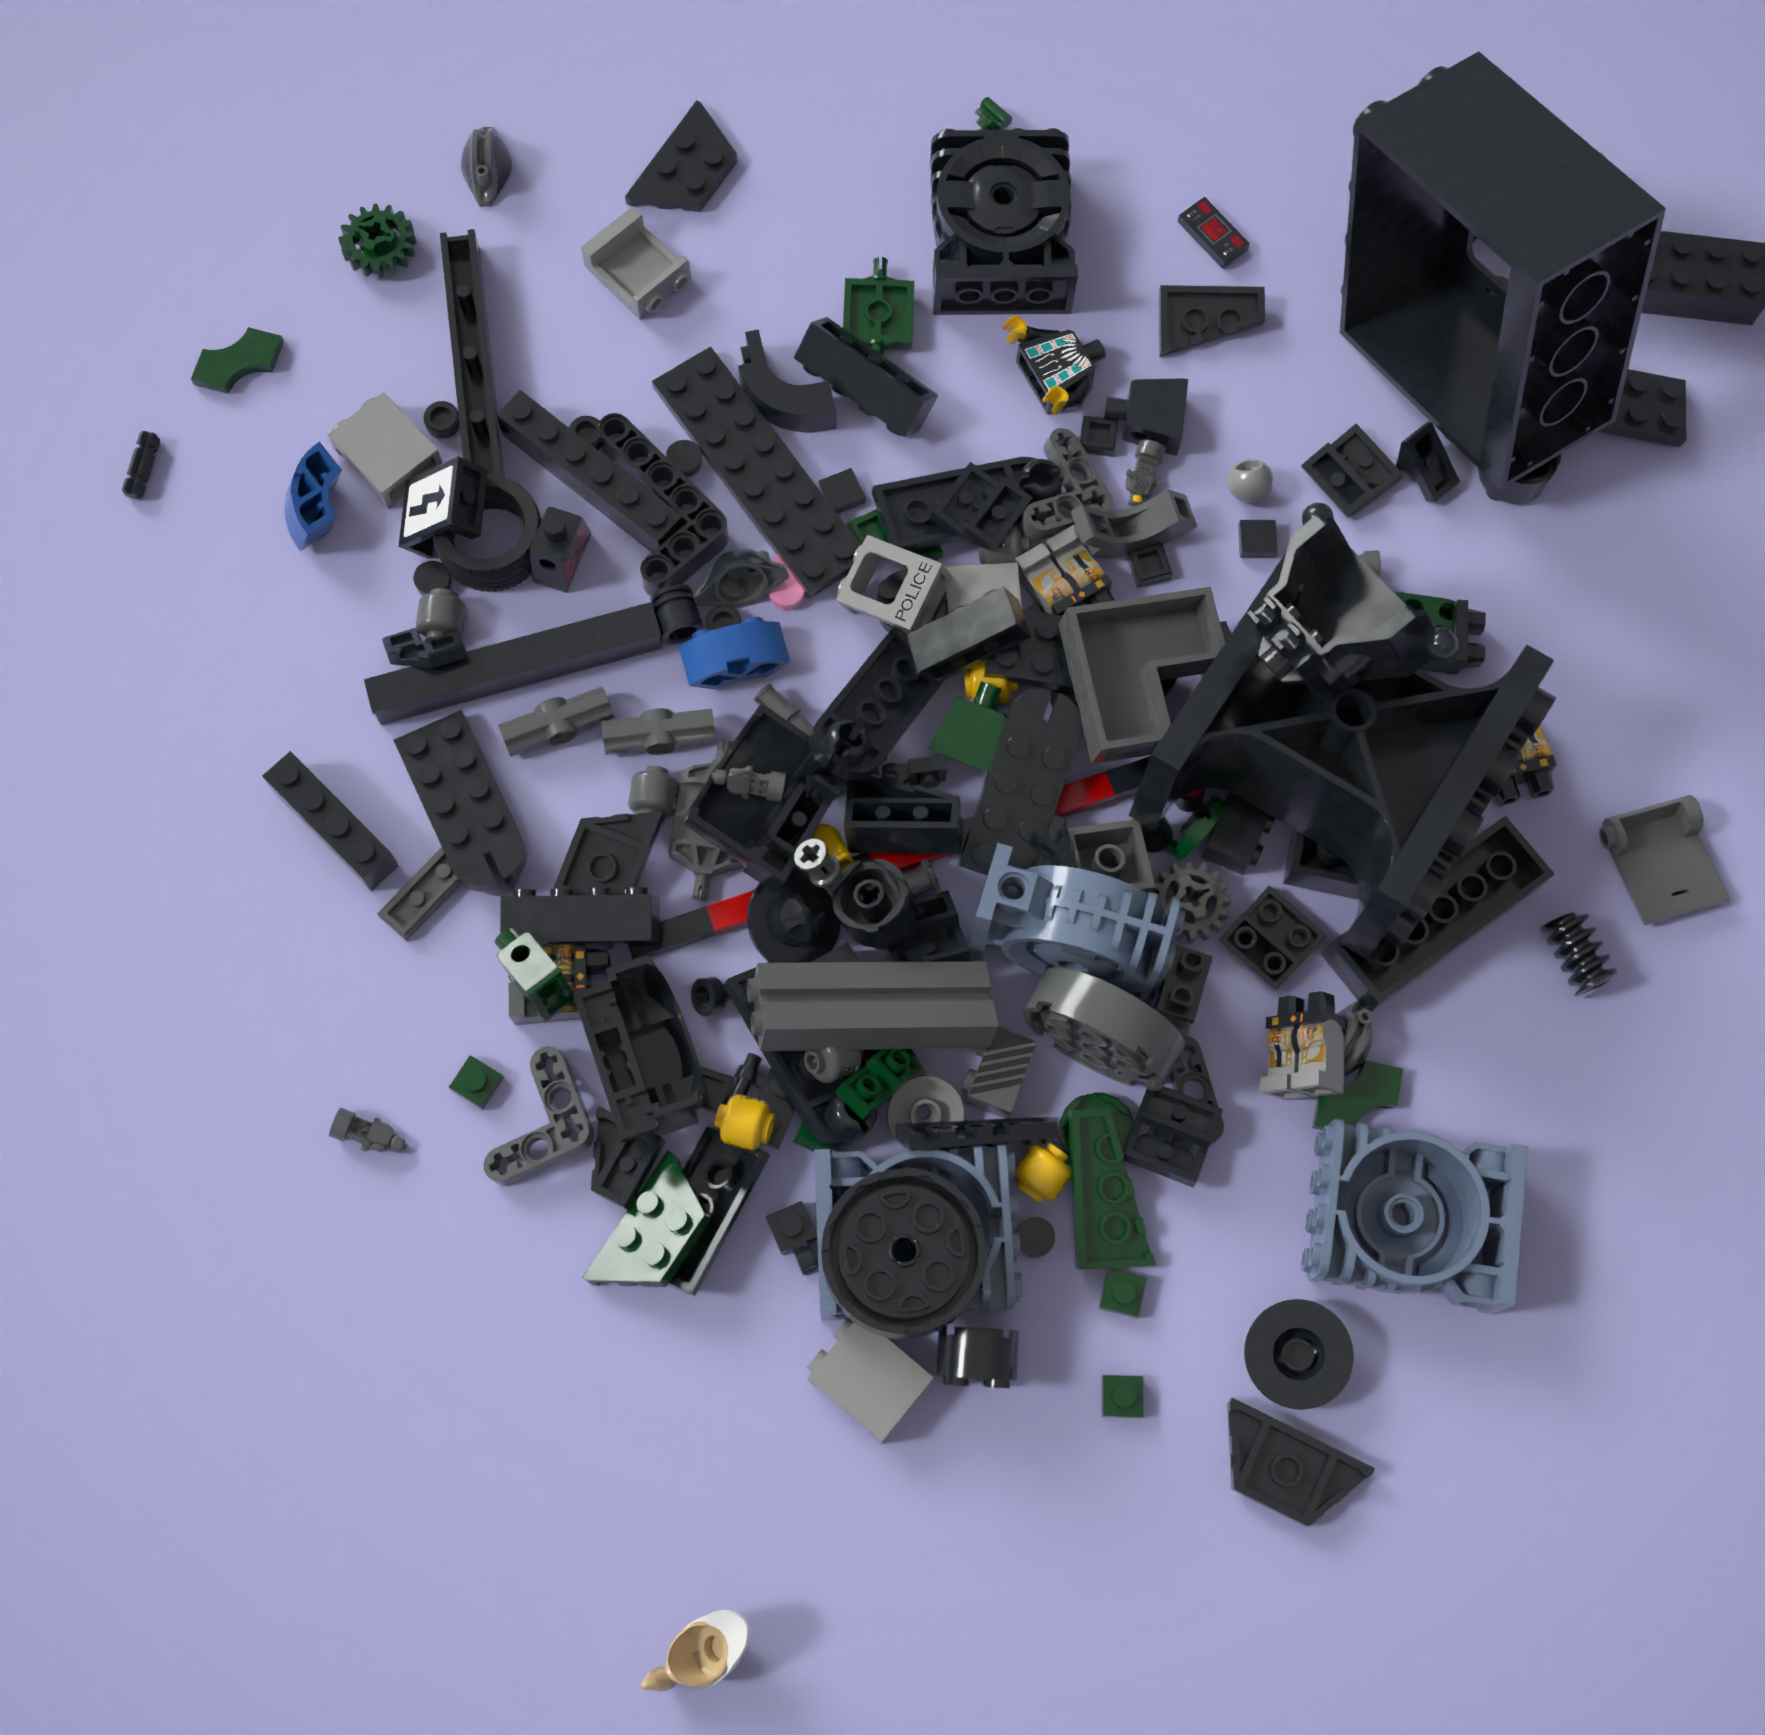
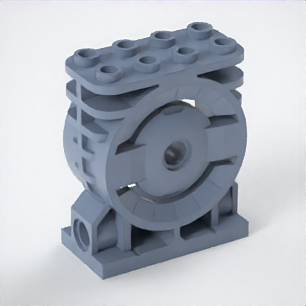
(1076, 923)
(977, 1172)
(1473, 1216)

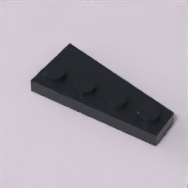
(975, 1132)

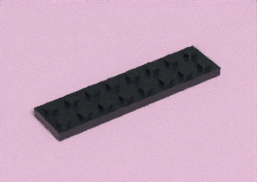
(759, 470)

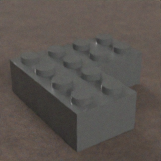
(1123, 652)

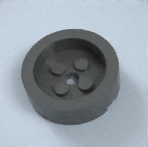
(1104, 1028)

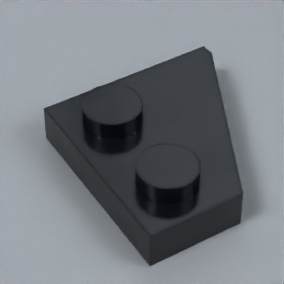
(619, 1165)

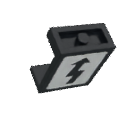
(443, 500)

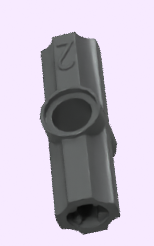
(556, 721)
(658, 731)

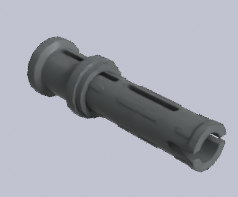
(822, 859)

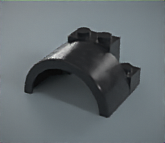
(761, 831)

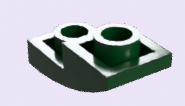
(878, 1080)

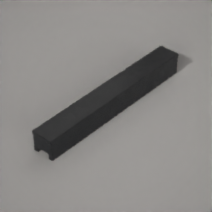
(471, 352)
(515, 663)

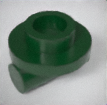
(992, 115)

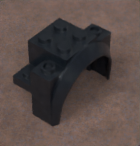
(648, 1057)

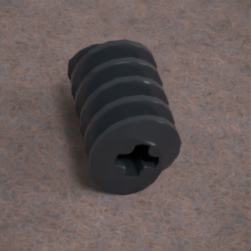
(1579, 951)

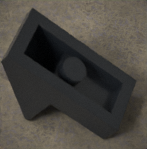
(1428, 461)

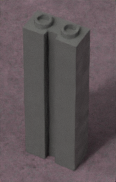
(872, 1005)

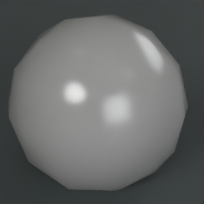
(1250, 480)

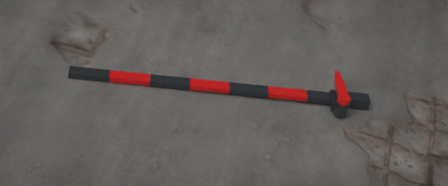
(733, 911)

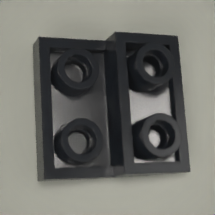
(1272, 938)

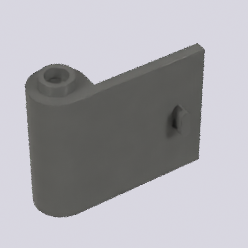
(1664, 856)

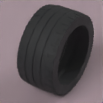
(504, 570)

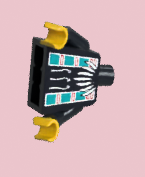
(1055, 364)

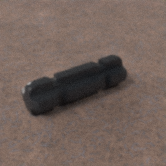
(141, 465)

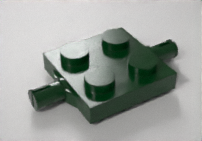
(879, 309)

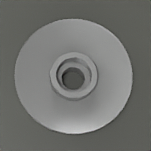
(927, 1090)

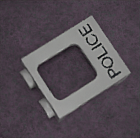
(918, 594)

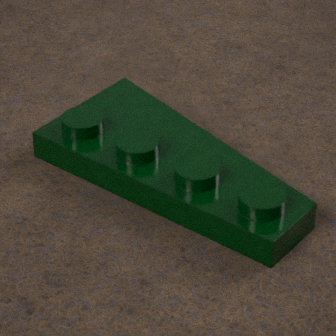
(1104, 1205)

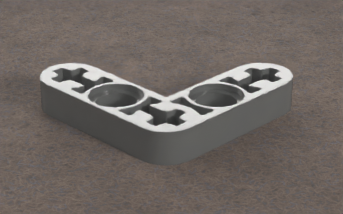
(1077, 491)
(554, 1133)

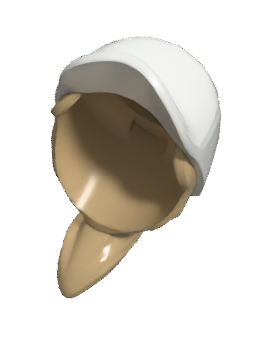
(702, 1652)

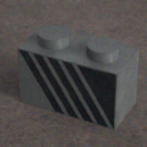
(1000, 1073)

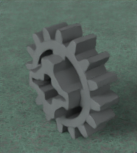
(1203, 894)

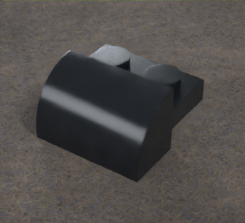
(934, 934)

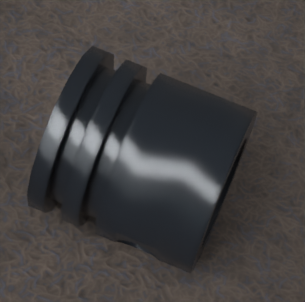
(676, 613)

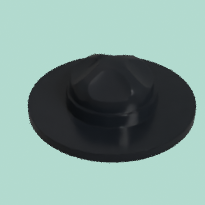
(793, 922)
(1298, 1354)

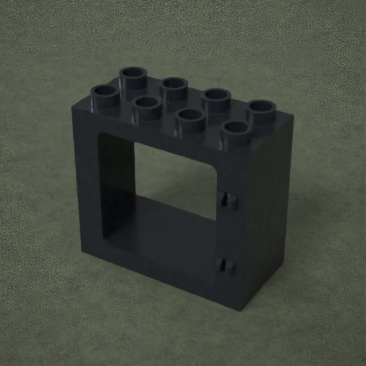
(1488, 359)

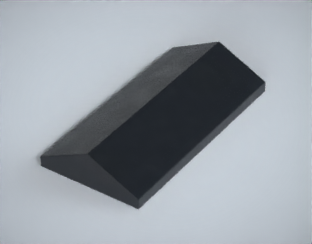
(723, 1182)

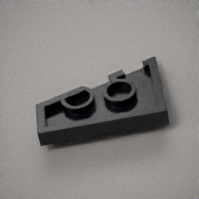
(1206, 313)

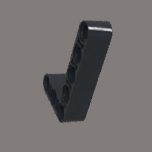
(677, 493)

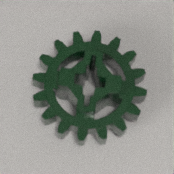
(378, 242)

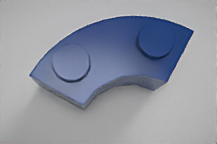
(307, 497)
(734, 653)

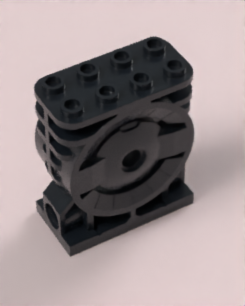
(996, 257)

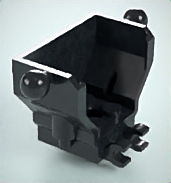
(1337, 619)

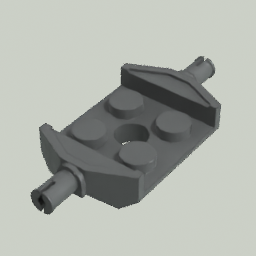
(687, 846)

